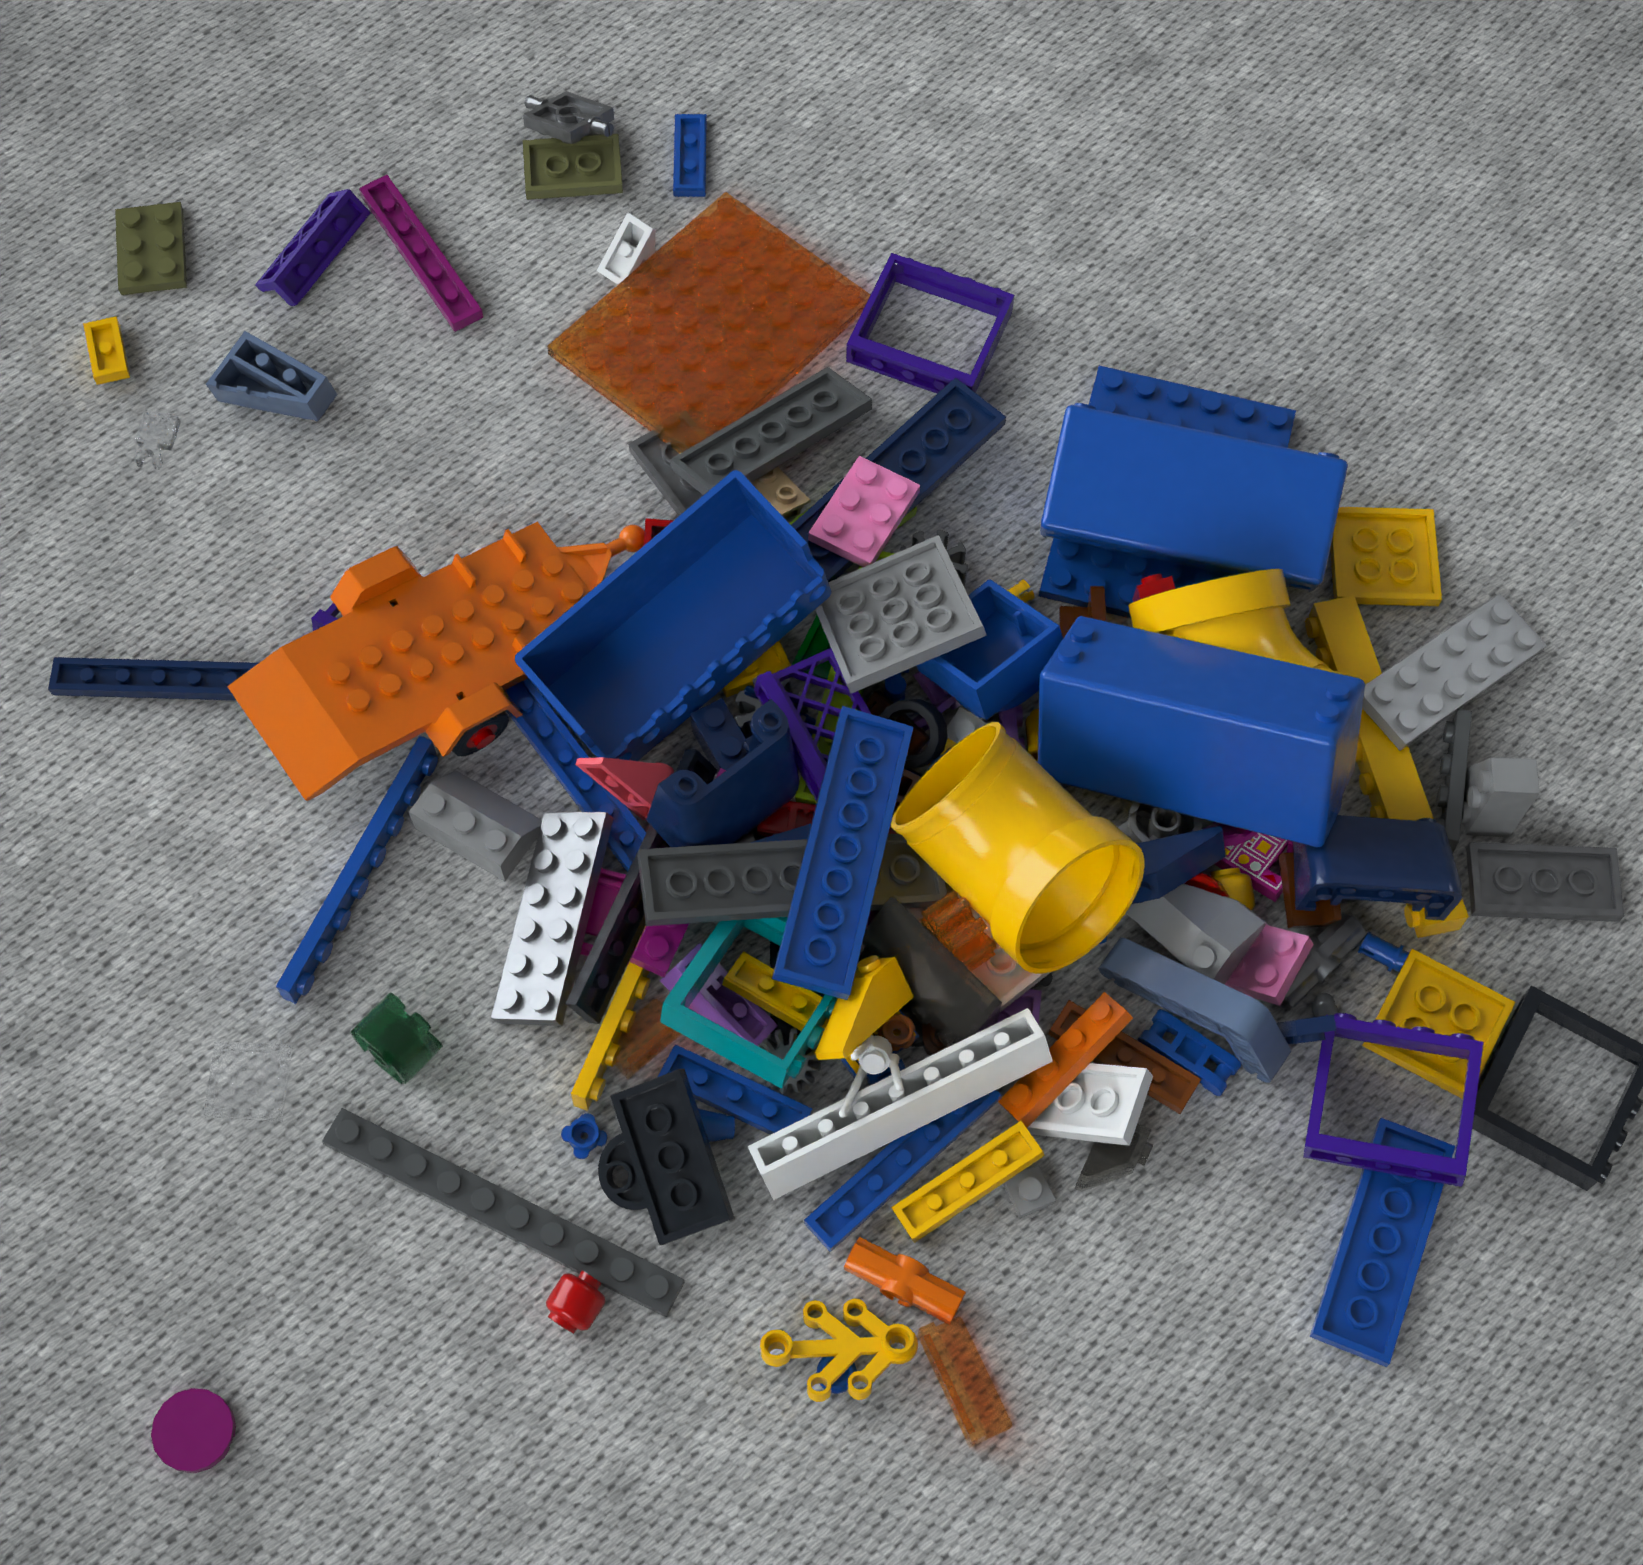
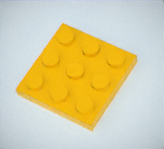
(1386, 556)
(1447, 1003)

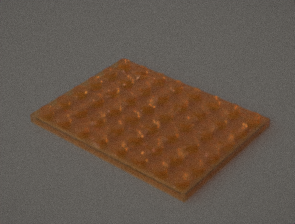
(710, 325)

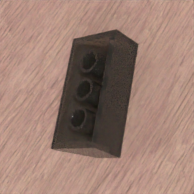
(942, 987)

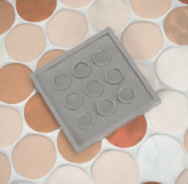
(897, 614)

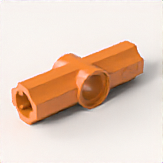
(904, 1279)

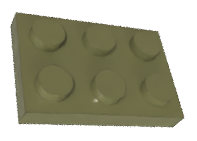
(574, 169)
(150, 248)

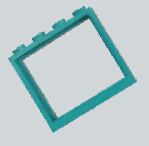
(722, 1041)

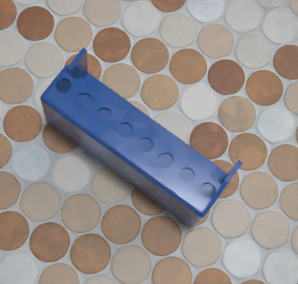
(1192, 496)
(676, 621)
(1199, 729)

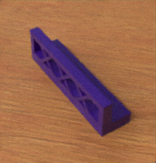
(314, 246)

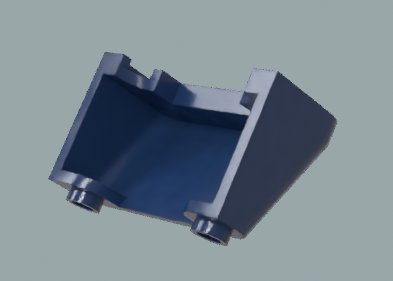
(738, 800)
(1380, 863)

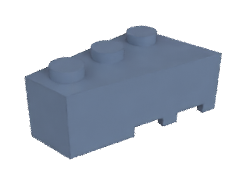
(270, 381)

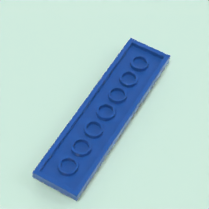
(843, 854)

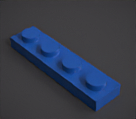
(735, 1093)

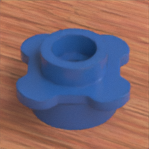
(573, 1133)

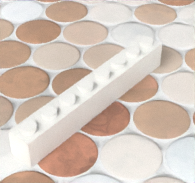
(884, 1114)

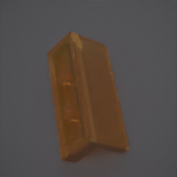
(964, 1380)

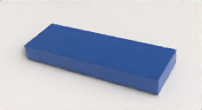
(690, 155)

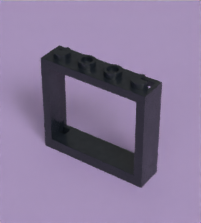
(1532, 1146)

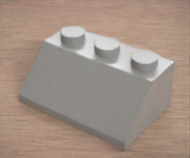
(475, 823)

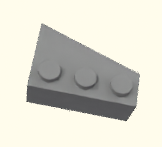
(1498, 795)

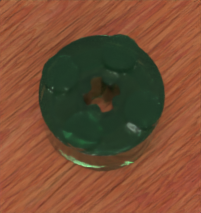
(396, 1039)

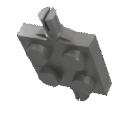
(568, 117)

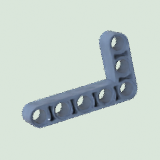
(1204, 1001)

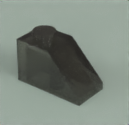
(1114, 1161)

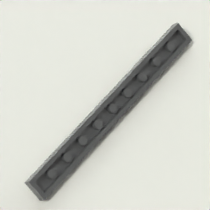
(504, 1212)

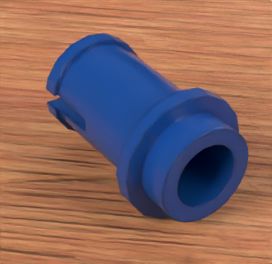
(1383, 952)

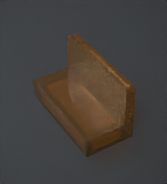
(644, 1039)

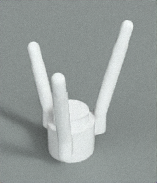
(874, 1058)

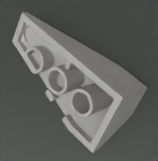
(1200, 929)

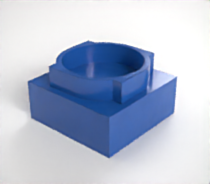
(1005, 663)

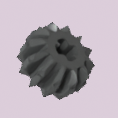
(781, 1048)

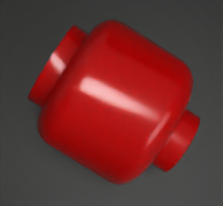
(575, 1301)

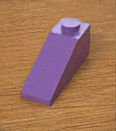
(723, 1004)

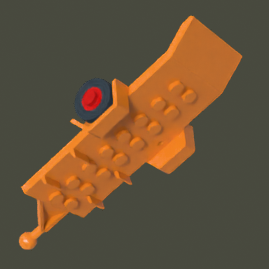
(400, 667)

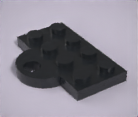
(665, 1159)

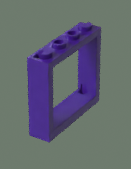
(940, 283)
(1387, 1158)

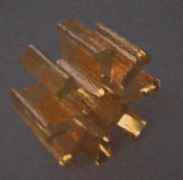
(959, 931)

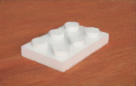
(1097, 1105)

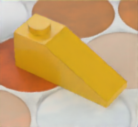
(874, 998)

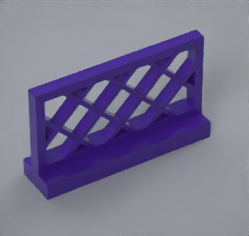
(808, 757)

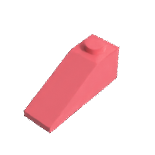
(627, 780)

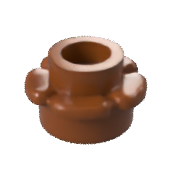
(904, 1025)

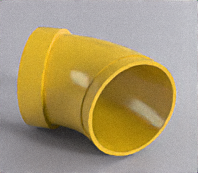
(1229, 613)
(1021, 850)

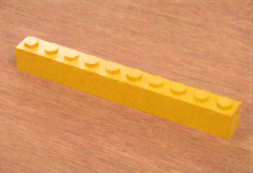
(1386, 772)

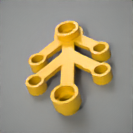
(845, 1348)

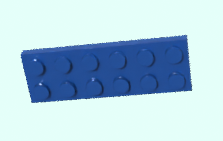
(1379, 1252)

